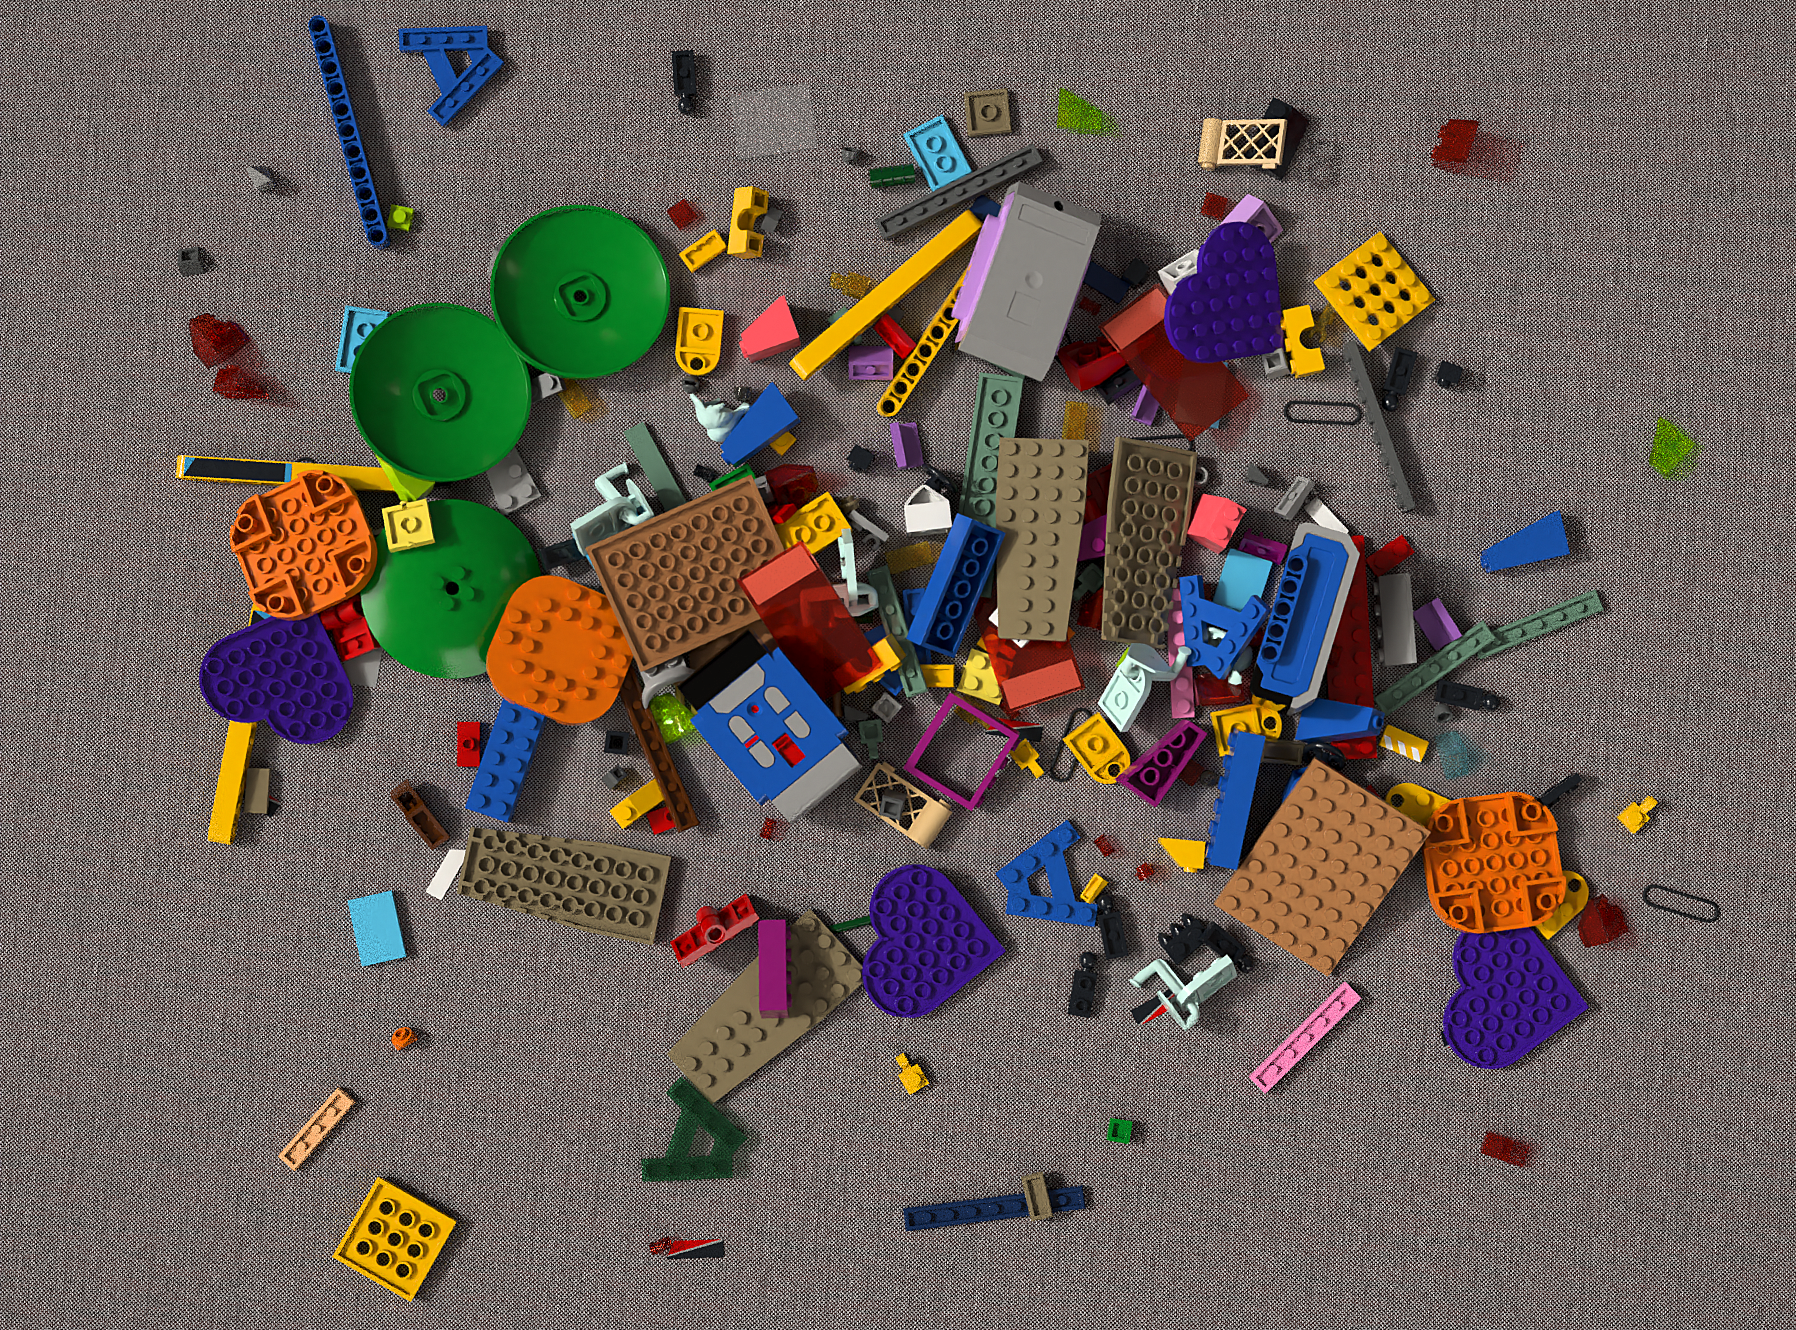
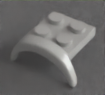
(663, 675)

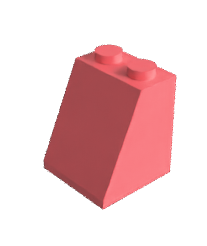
(770, 333)
(1214, 521)

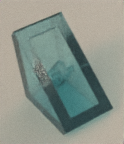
(1452, 754)

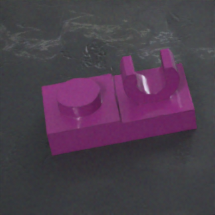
(1261, 547)

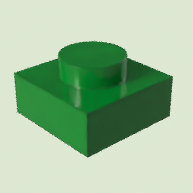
(1119, 1130)

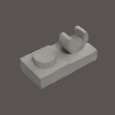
(1295, 497)
(859, 522)

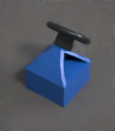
(1323, 756)

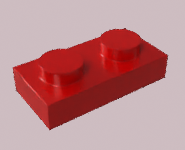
(1389, 556)

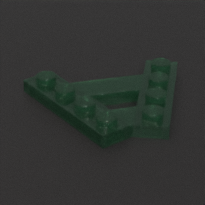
(695, 1111)

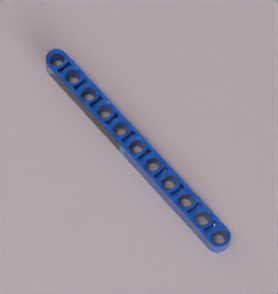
(346, 122)

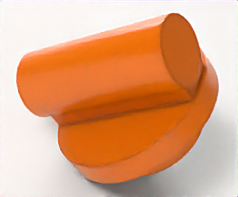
(403, 1037)

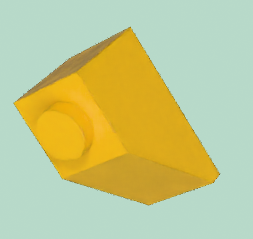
(1185, 853)

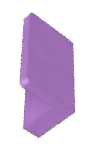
(870, 363)
(1145, 407)
(906, 445)
(1436, 624)

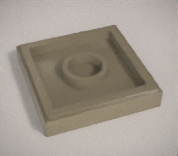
(987, 112)

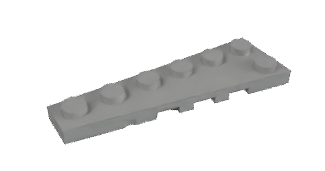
(512, 483)

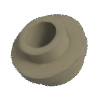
(849, 503)

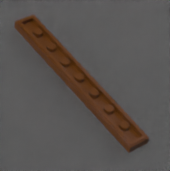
(657, 754)

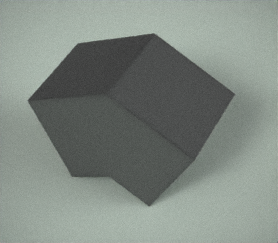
(771, 220)
(614, 777)

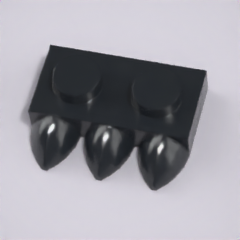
(1117, 384)
(1184, 939)

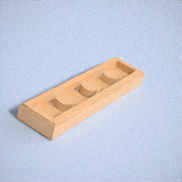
(317, 1128)

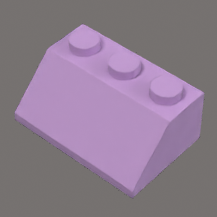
(1256, 213)

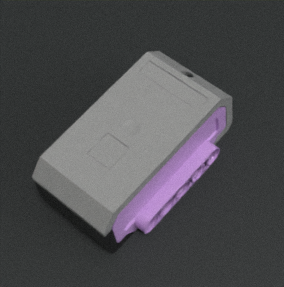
(1024, 282)

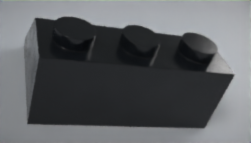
(1295, 130)

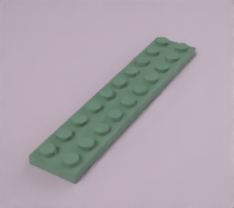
(993, 417)

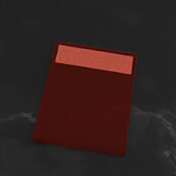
(1188, 391)
(809, 620)
(1028, 673)

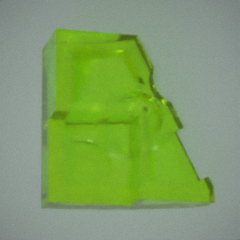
(1077, 114)
(1668, 448)
(672, 717)

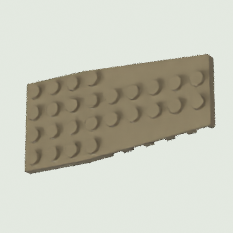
(1043, 515)
(1144, 538)
(568, 881)
(733, 1037)

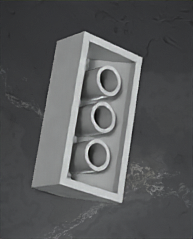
(1394, 620)

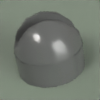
(850, 153)
(689, 388)
(1442, 713)

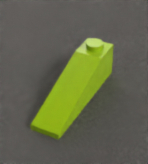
(406, 487)

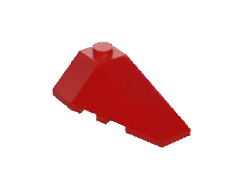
(1090, 362)

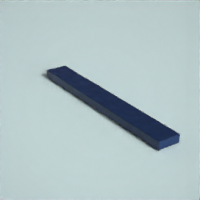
(1095, 276)
(987, 1208)

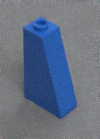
(760, 426)
(1532, 544)
(1337, 721)

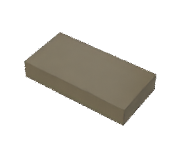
(1282, 752)
(257, 790)
(1037, 1196)

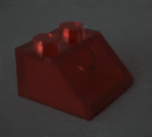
(1454, 144)
(1212, 691)

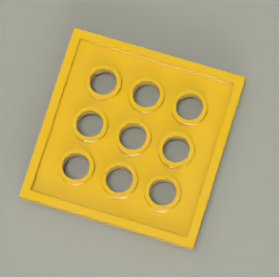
(1389, 293)
(371, 1211)

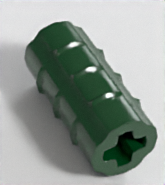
(892, 176)

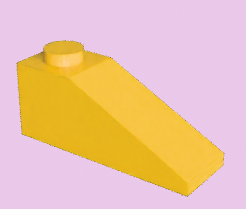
(637, 804)

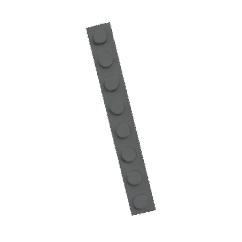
(958, 192)
(1375, 419)

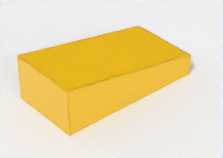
(1093, 888)

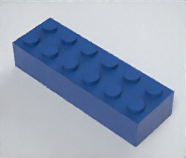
(955, 585)
(506, 762)
(1235, 798)

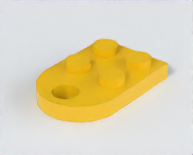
(699, 338)
(1245, 717)
(1098, 748)
(1416, 801)
(1571, 905)

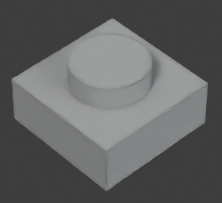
(886, 707)

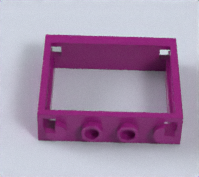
(1000, 762)

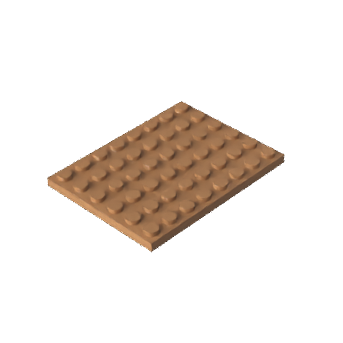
(680, 569)
(1322, 866)

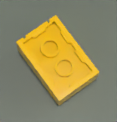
(815, 523)

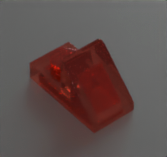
(1504, 1149)

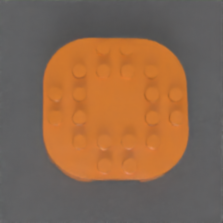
(304, 545)
(559, 651)
(1493, 863)

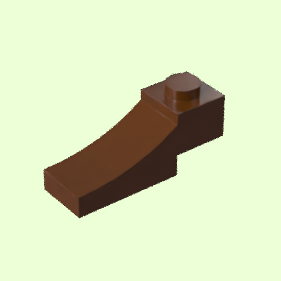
(419, 814)

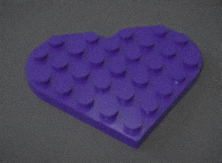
(1230, 302)
(279, 675)
(925, 942)
(1507, 997)

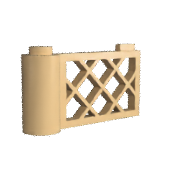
(1215, 138)
(928, 822)

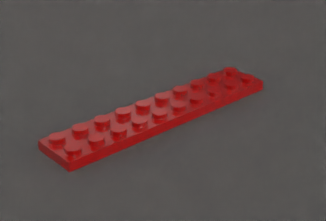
(1352, 678)

